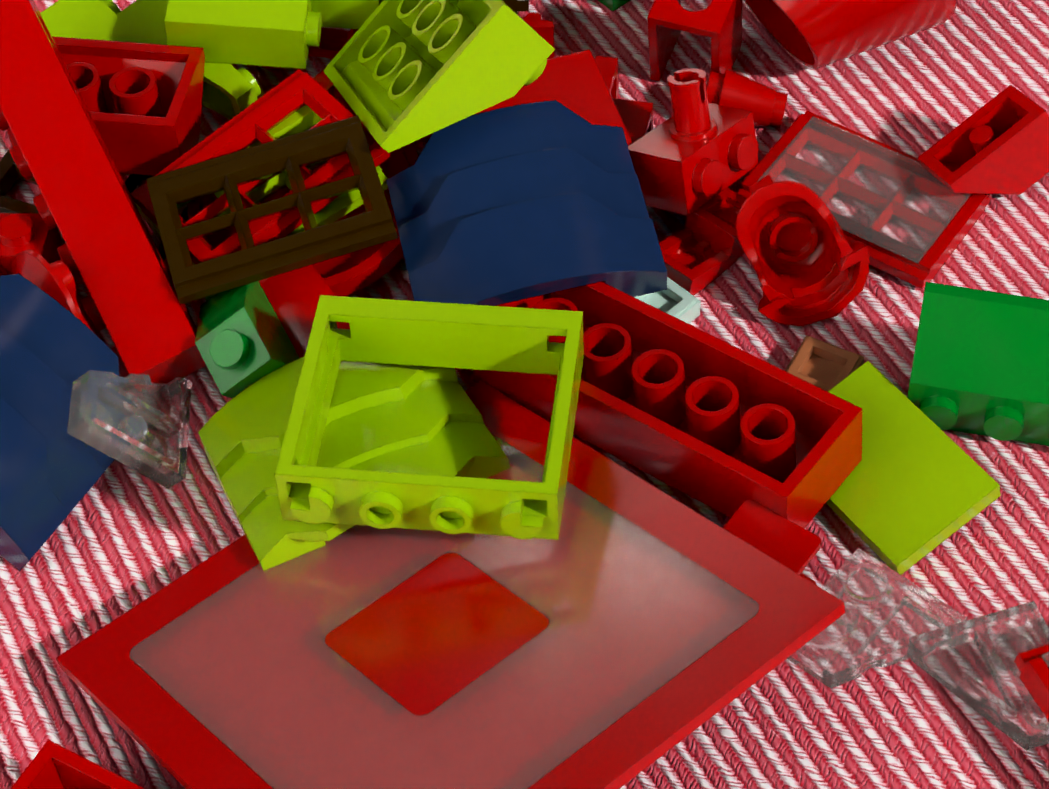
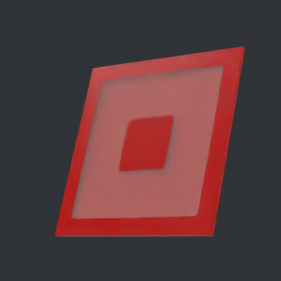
(456, 651)

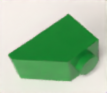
(241, 338)

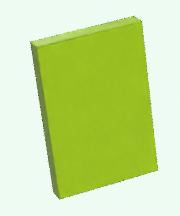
(911, 478)

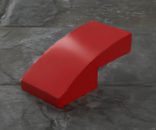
(706, 244)

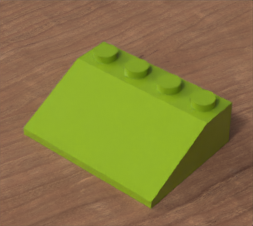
(434, 65)

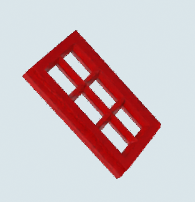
(243, 131)

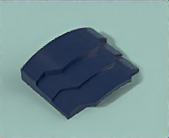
(524, 210)
(40, 464)

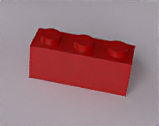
(139, 98)

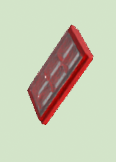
(874, 195)

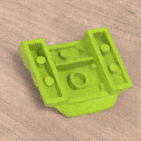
(376, 421)

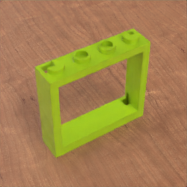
(431, 337)

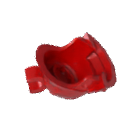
(799, 253)

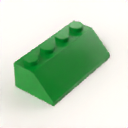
(983, 363)

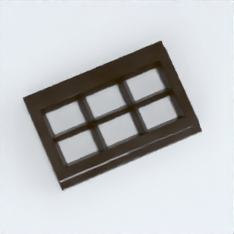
(286, 253)

